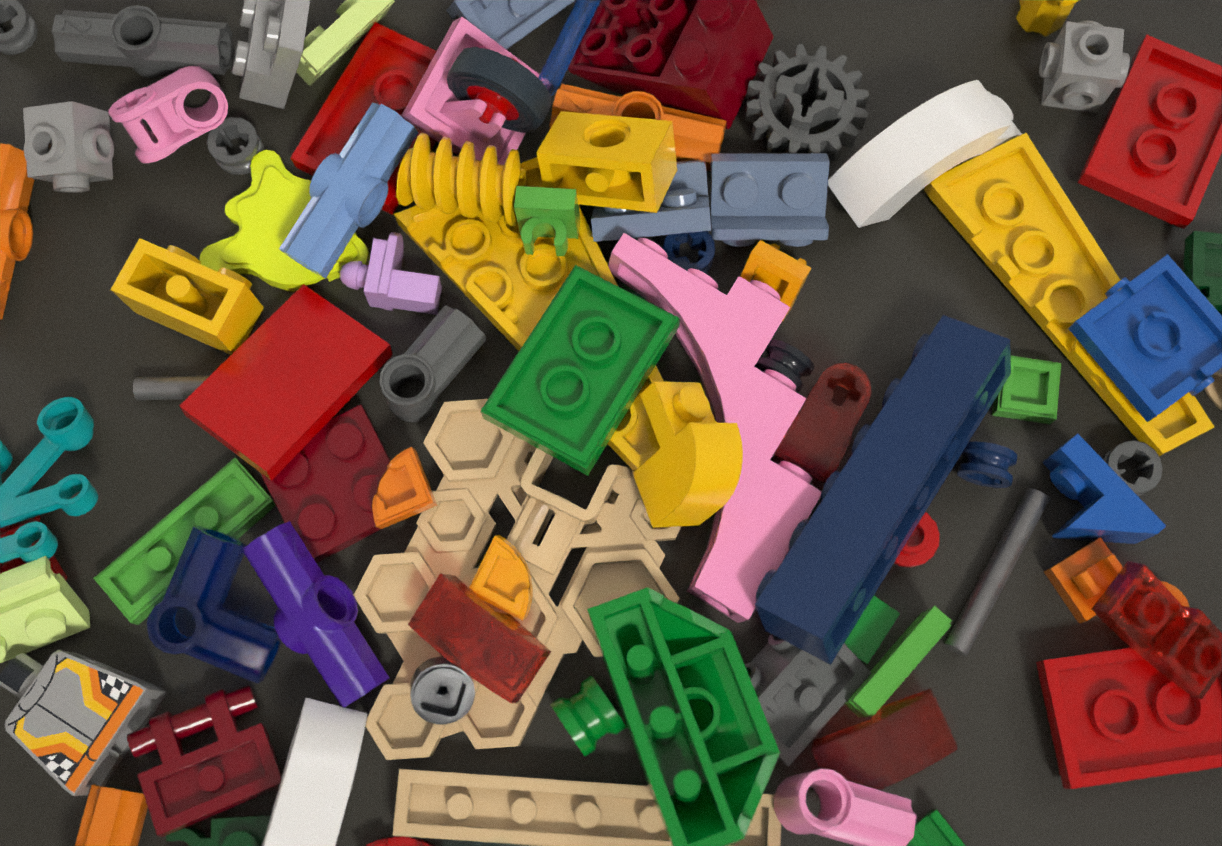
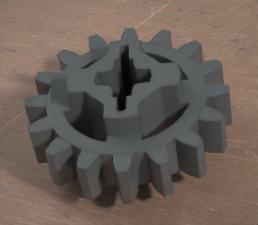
(835, 103)

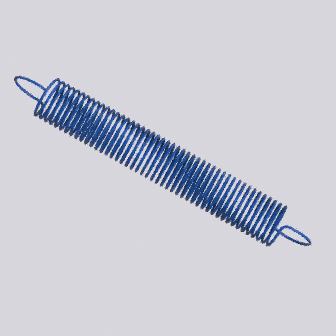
(557, 45)

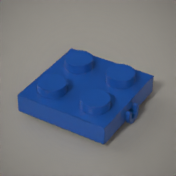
(1154, 337)

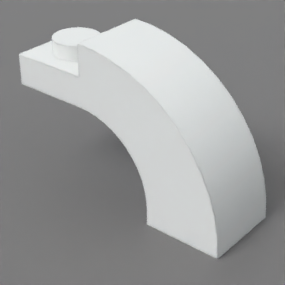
(317, 776)

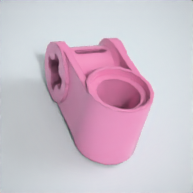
(167, 115)

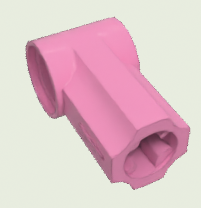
(847, 810)

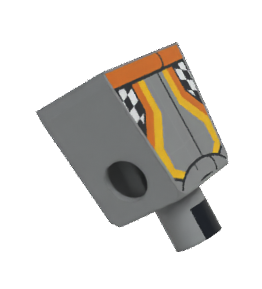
(76, 715)

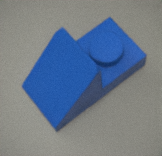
(1109, 503)

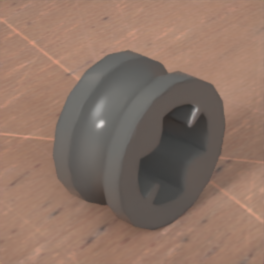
(24, 30)
(221, 136)
(1148, 462)

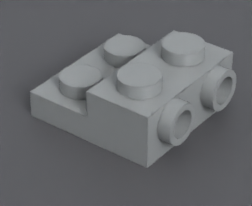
(272, 49)

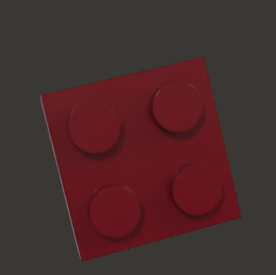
(333, 484)

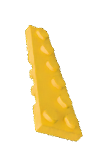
(1050, 262)

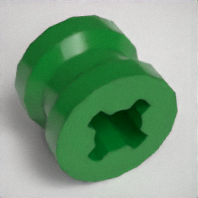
(588, 716)

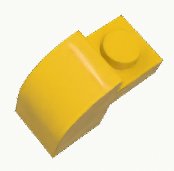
(696, 457)

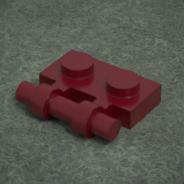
(212, 777)

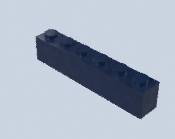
(883, 488)

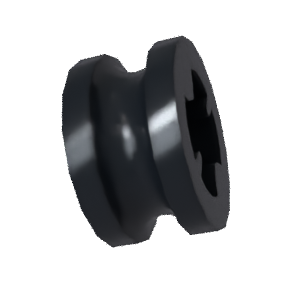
(787, 361)

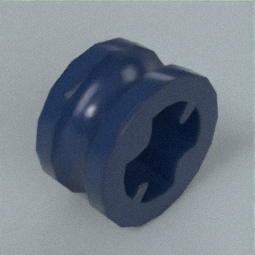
(695, 241)
(987, 464)

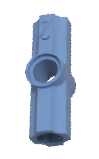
(349, 189)

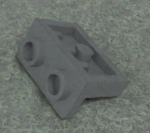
(801, 691)

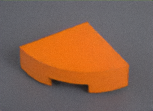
(402, 490)

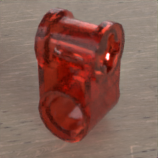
(821, 428)

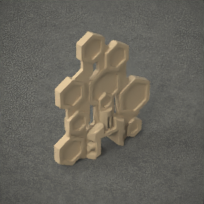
(450, 538)

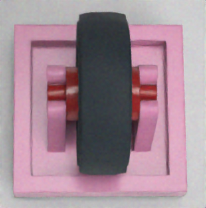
(478, 94)

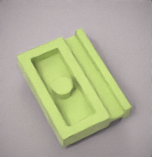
(326, 46)
(37, 609)

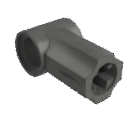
(432, 359)

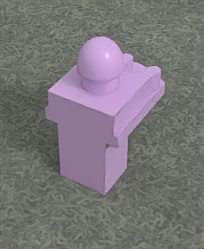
(388, 285)

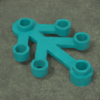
(65, 427)

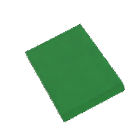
(580, 369)

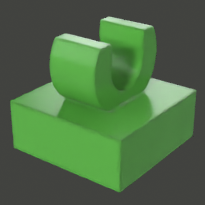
(547, 214)

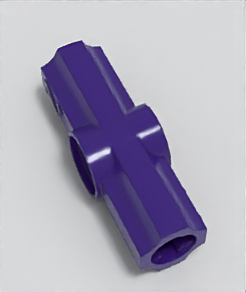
(315, 614)

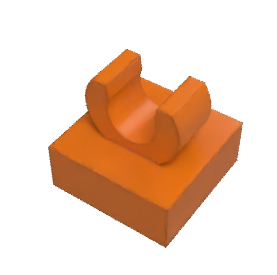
(1084, 577)

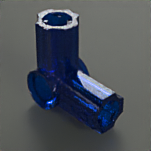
(220, 634)

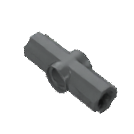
(117, 41)

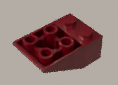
(679, 51)

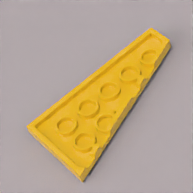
(517, 288)

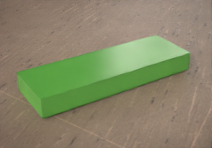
(225, 503)

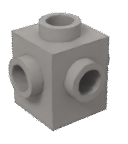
(1083, 66)
(68, 145)

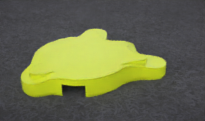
(264, 220)

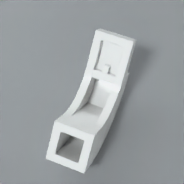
(920, 149)

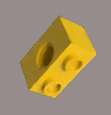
(610, 159)

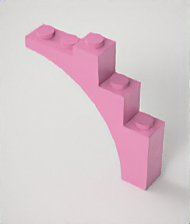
(724, 343)

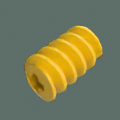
(461, 180)

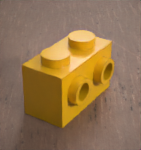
(187, 296)

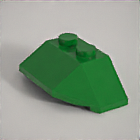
(687, 715)

